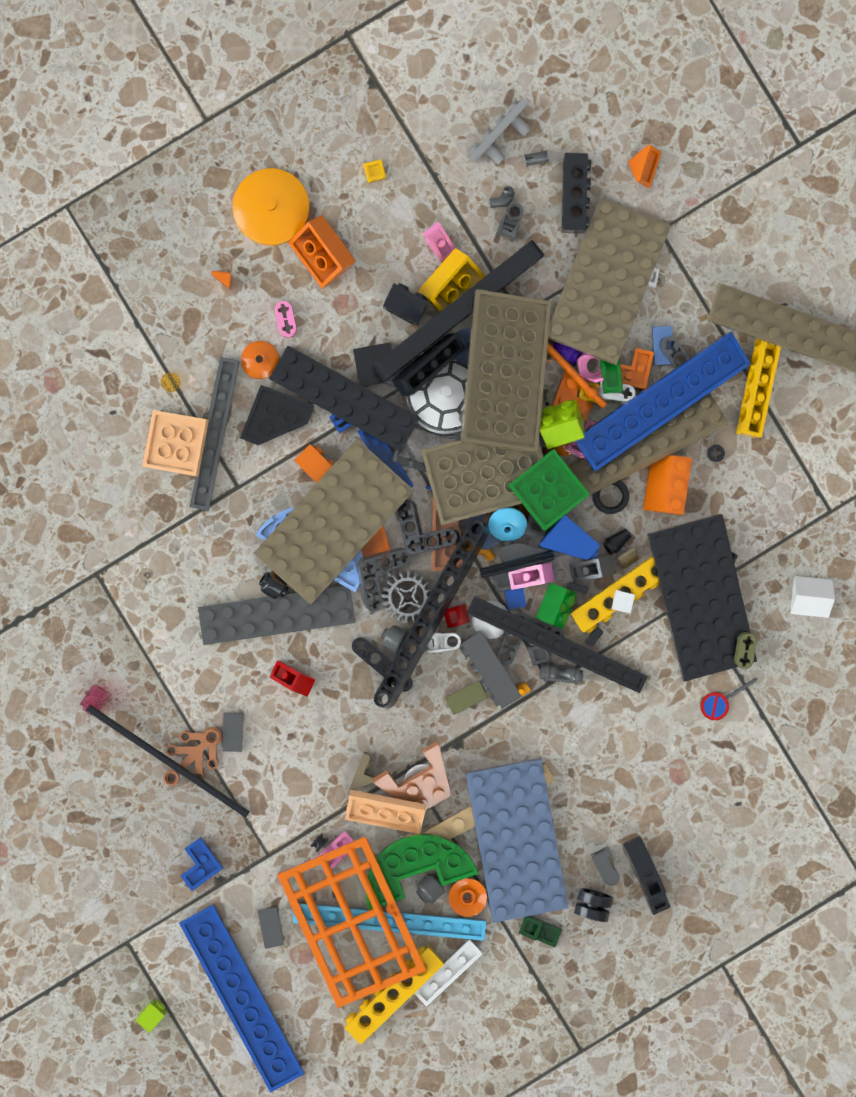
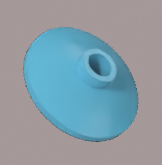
(507, 518)

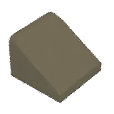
(627, 557)

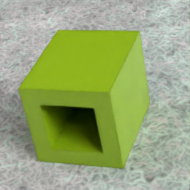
(151, 1015)

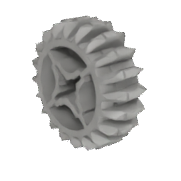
(397, 610)

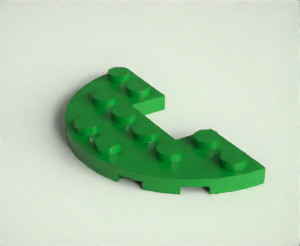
(417, 855)

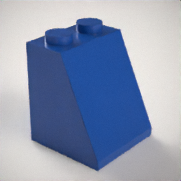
(570, 540)

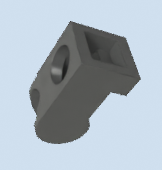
(607, 872)

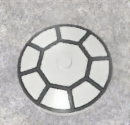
(441, 400)

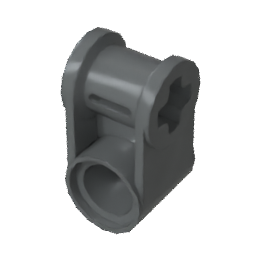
(510, 223)

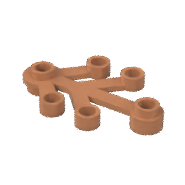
(195, 753)

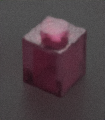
(96, 697)

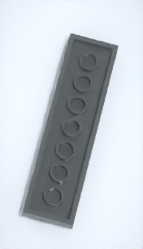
(275, 616)

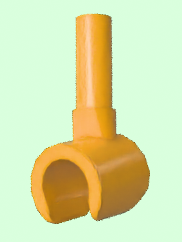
(523, 688)

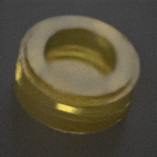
(170, 382)

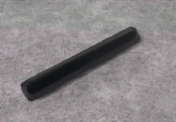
(517, 564)

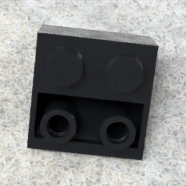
(405, 304)

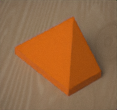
(645, 164)

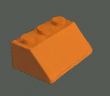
(321, 251)
(668, 485)

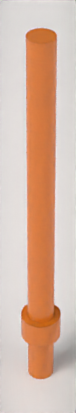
(591, 392)

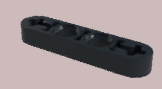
(379, 667)

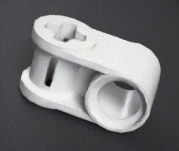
(617, 397)
(441, 644)

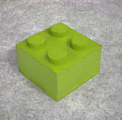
(562, 424)

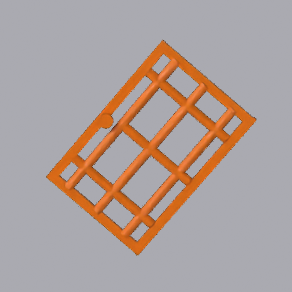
(325, 933)

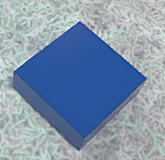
(515, 598)

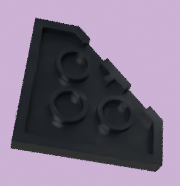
(274, 416)

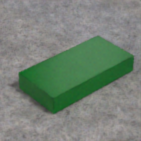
(611, 377)

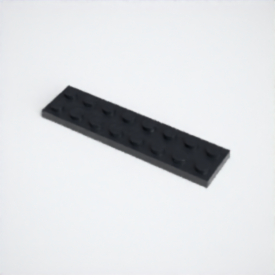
(344, 398)

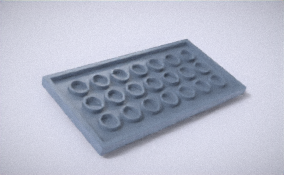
(517, 840)

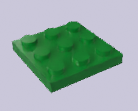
(548, 490)

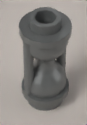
(568, 674)

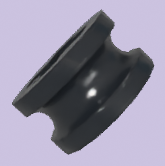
(711, 449)
(319, 842)

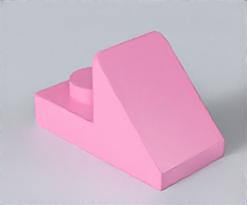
(439, 241)

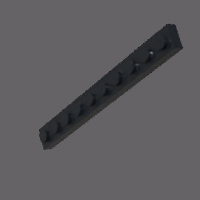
(556, 644)

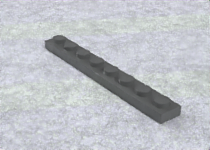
(216, 430)

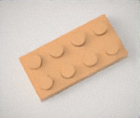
(385, 811)

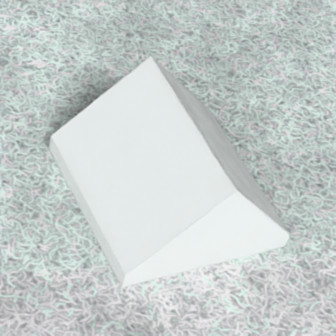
(812, 596)

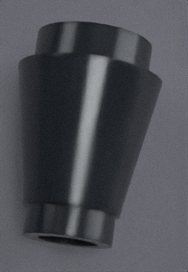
(615, 542)

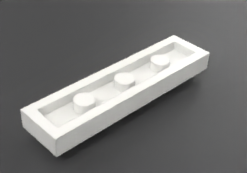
(451, 970)

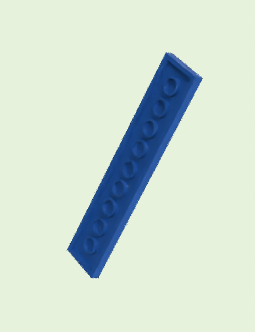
(662, 401)
(241, 998)

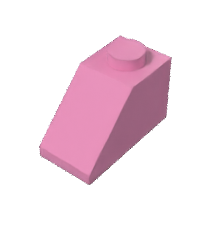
(531, 576)

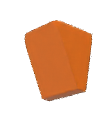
(223, 277)

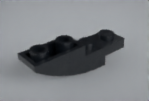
(647, 875)

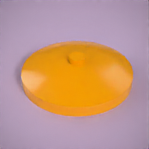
(271, 206)

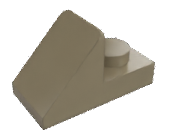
(361, 778)

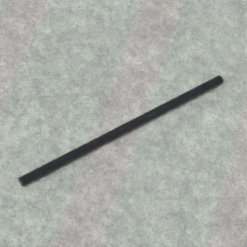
(168, 761)

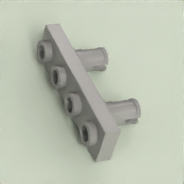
(490, 135)

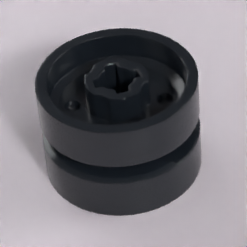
(593, 905)

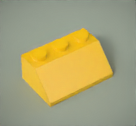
(451, 280)

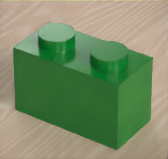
(556, 605)

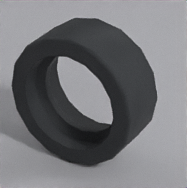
(612, 510)

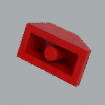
(292, 678)

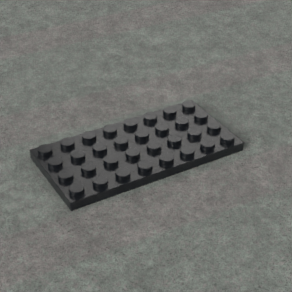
(700, 595)

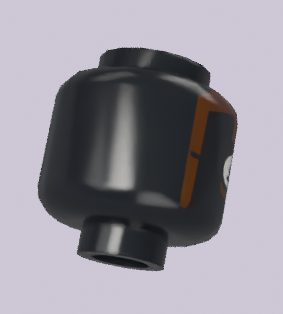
(273, 585)

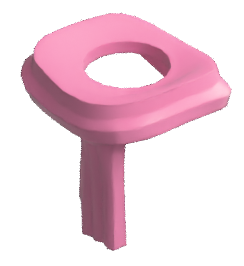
(583, 371)

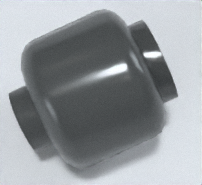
(394, 638)
(430, 889)

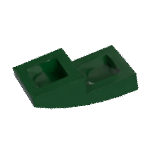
(540, 931)

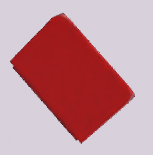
(456, 616)

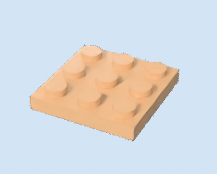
(175, 443)

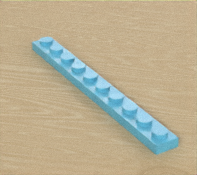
(417, 923)

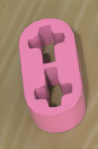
(281, 320)

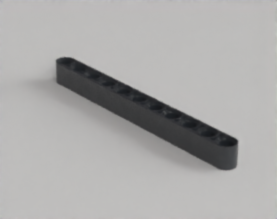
(456, 312)
(423, 618)

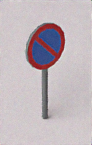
(716, 705)

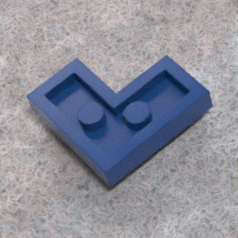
(205, 864)

